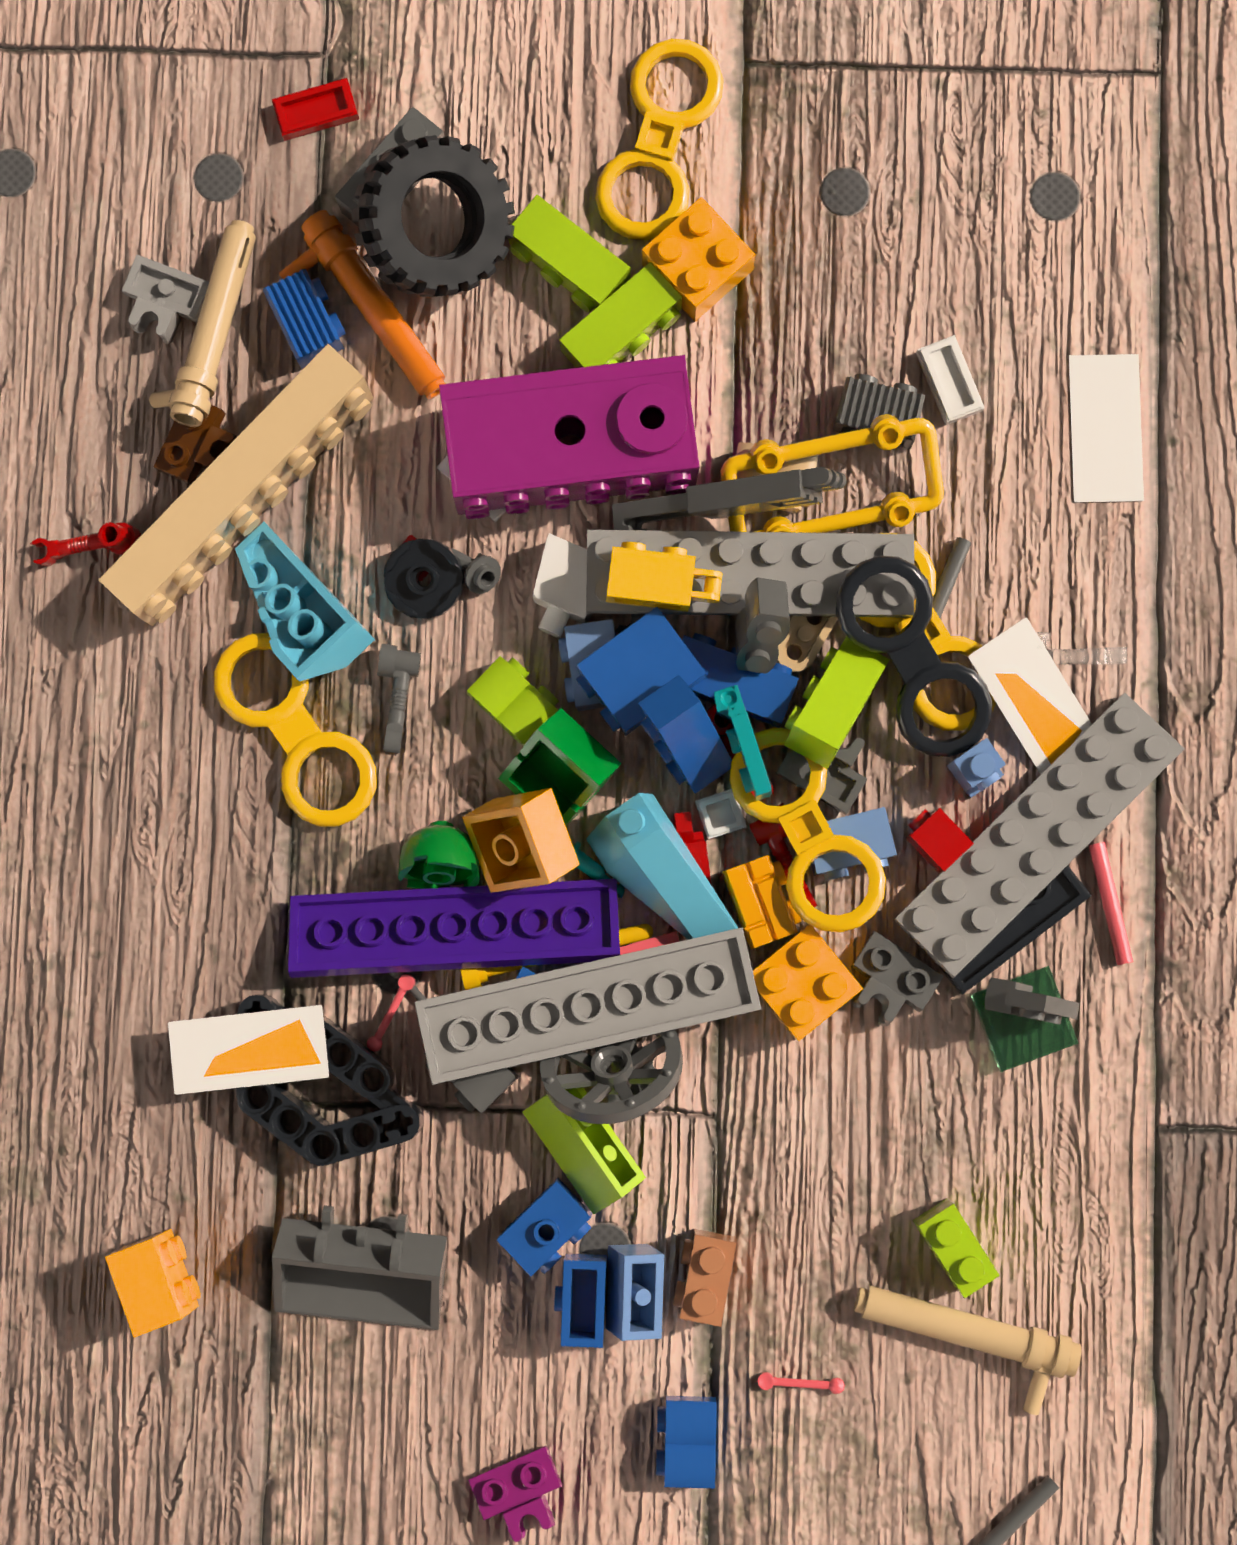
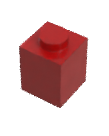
(938, 839)

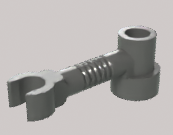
(400, 667)

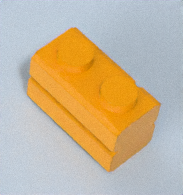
(761, 901)

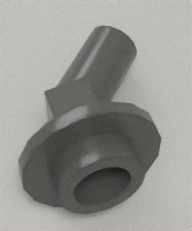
(480, 573)

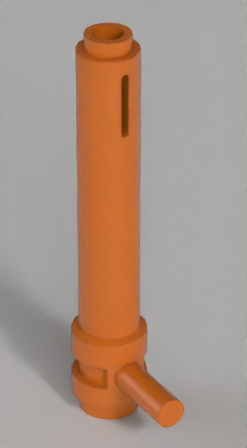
(340, 256)

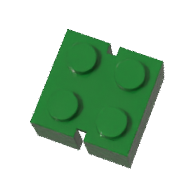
(564, 759)

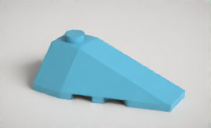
(303, 618)
(655, 865)

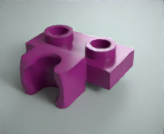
(518, 1491)

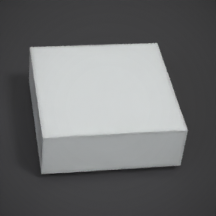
(720, 814)

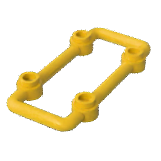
(887, 434)

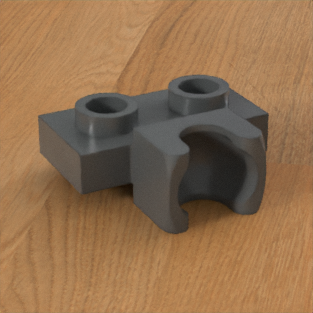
(841, 781)
(893, 978)
(1019, 1000)

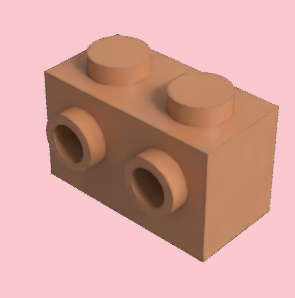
(707, 1277)

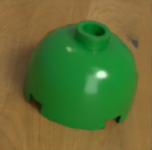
(438, 858)

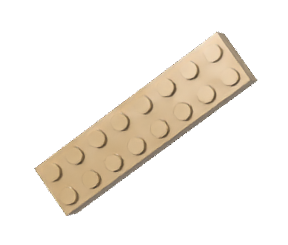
(239, 487)

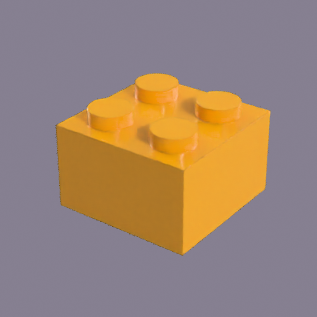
(700, 257)
(521, 840)
(804, 982)
(153, 1282)

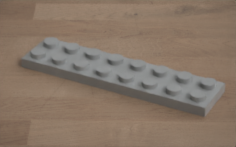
(807, 562)
(1038, 835)
(587, 1005)

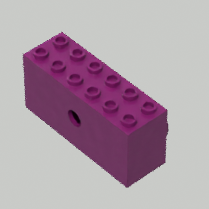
(630, 426)

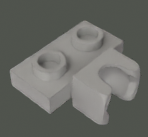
(162, 296)

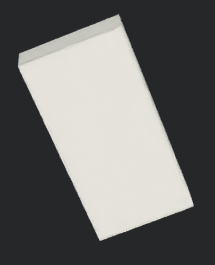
(950, 380)

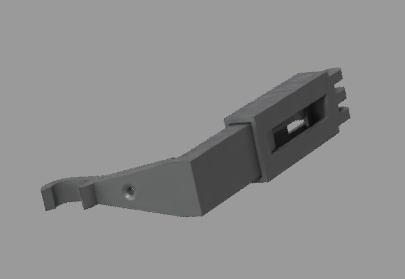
(730, 499)

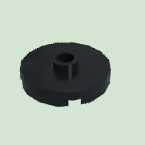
(403, 582)

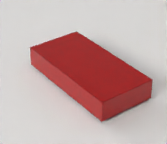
(315, 109)

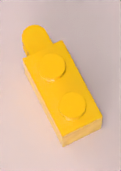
(658, 578)

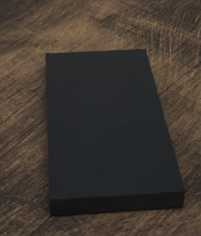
(1044, 911)

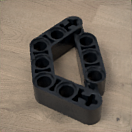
(311, 1122)

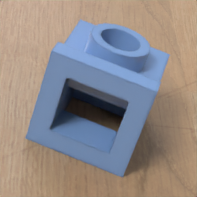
(977, 768)

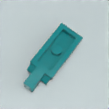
(742, 739)

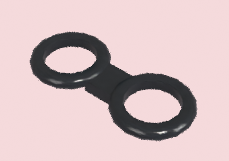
(913, 656)

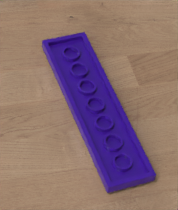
(452, 928)

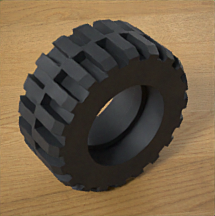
(482, 206)

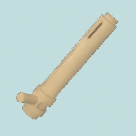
(197, 378)
(1030, 1347)

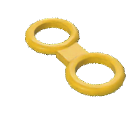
(659, 137)
(941, 642)
(297, 736)
(810, 839)

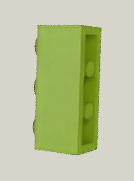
(567, 255)
(624, 321)
(834, 702)
(586, 1153)

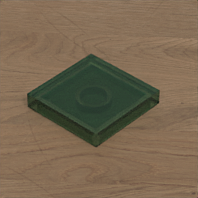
(1021, 1039)

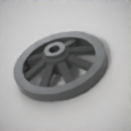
(613, 1072)

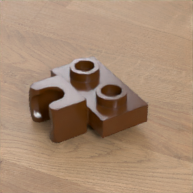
(193, 447)

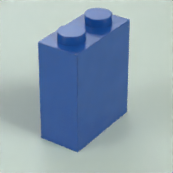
(635, 667)

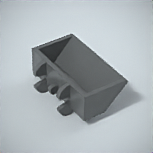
(359, 1272)

